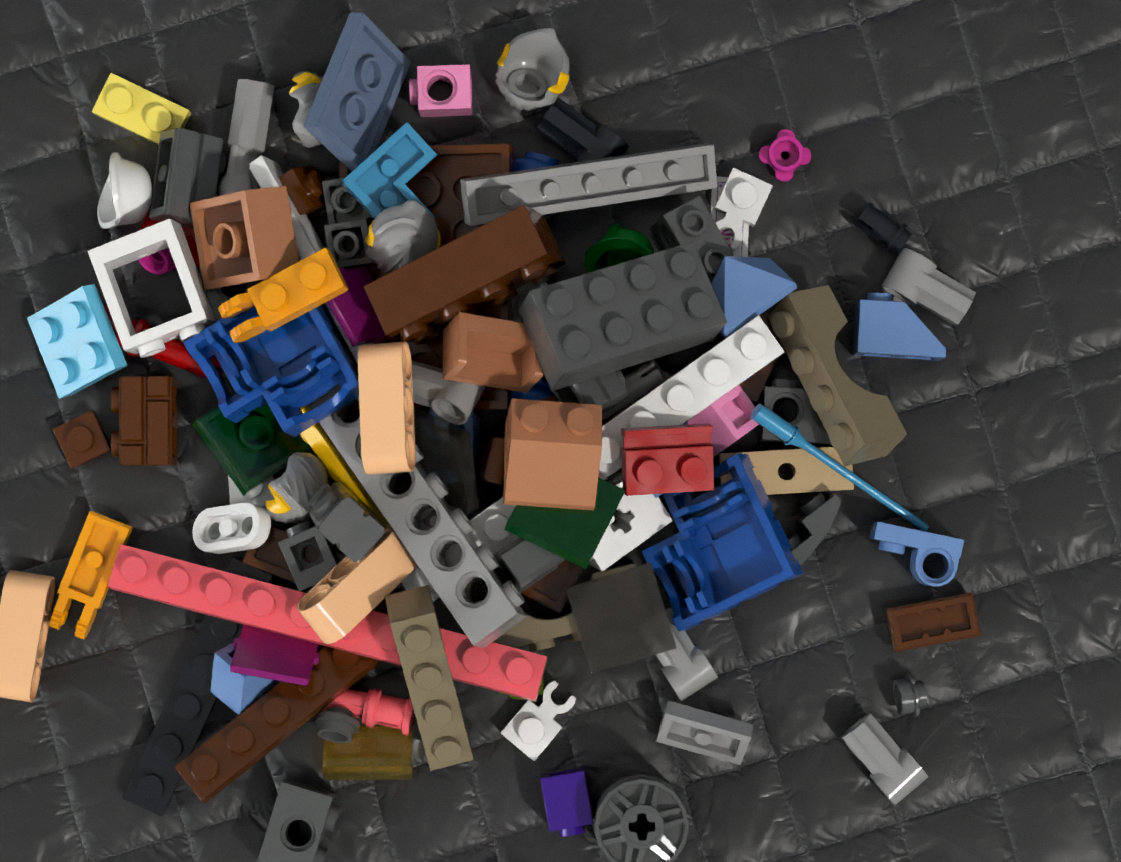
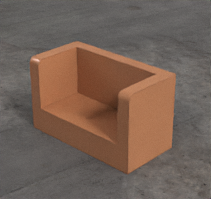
(489, 353)

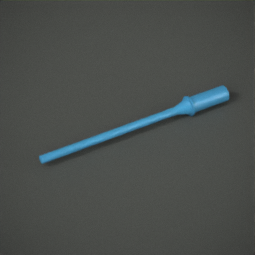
(791, 435)

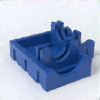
(278, 368)
(724, 547)

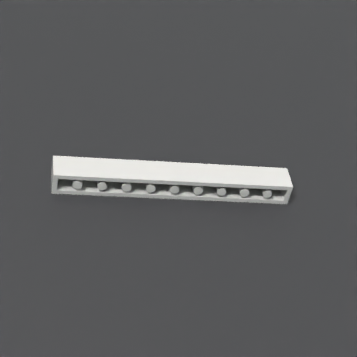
(667, 405)

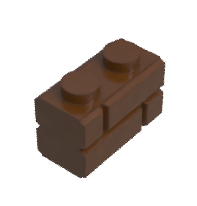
(145, 421)

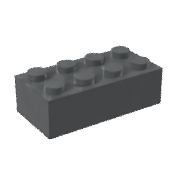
(622, 315)

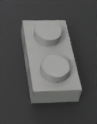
(704, 732)

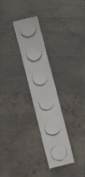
(590, 183)

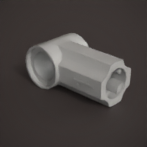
(918, 282)
(447, 398)
(686, 665)
(890, 767)

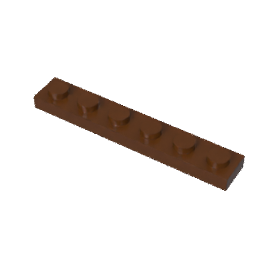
(271, 721)

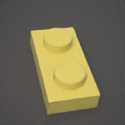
(138, 109)

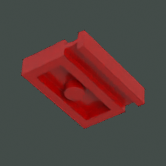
(667, 459)

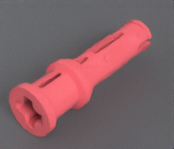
(377, 709)

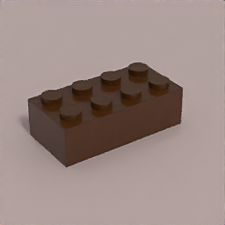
(466, 275)

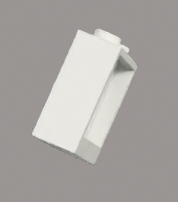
(134, 247)

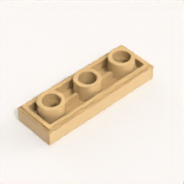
(808, 471)

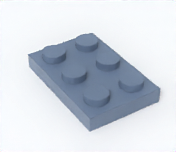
(357, 92)

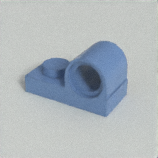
(897, 538)

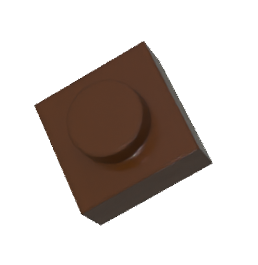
(305, 189)
(82, 439)

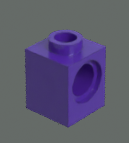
(566, 801)

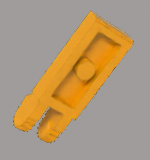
(286, 295)
(90, 570)

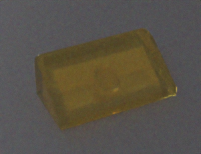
(371, 755)

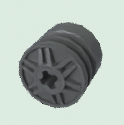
(636, 795)

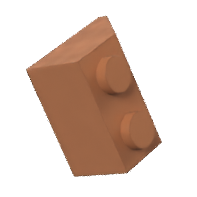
(244, 236)
(552, 454)

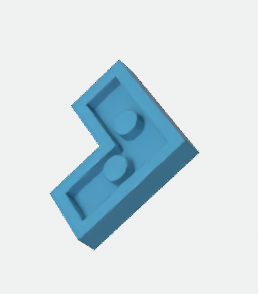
(383, 175)

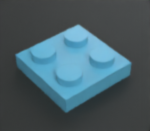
(77, 341)

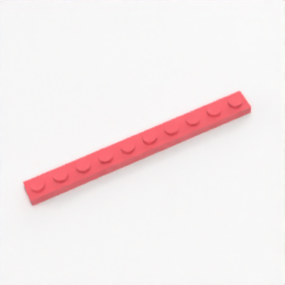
(275, 610)

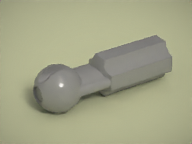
(247, 134)

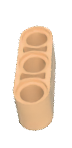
(386, 408)
(356, 588)
(23, 632)

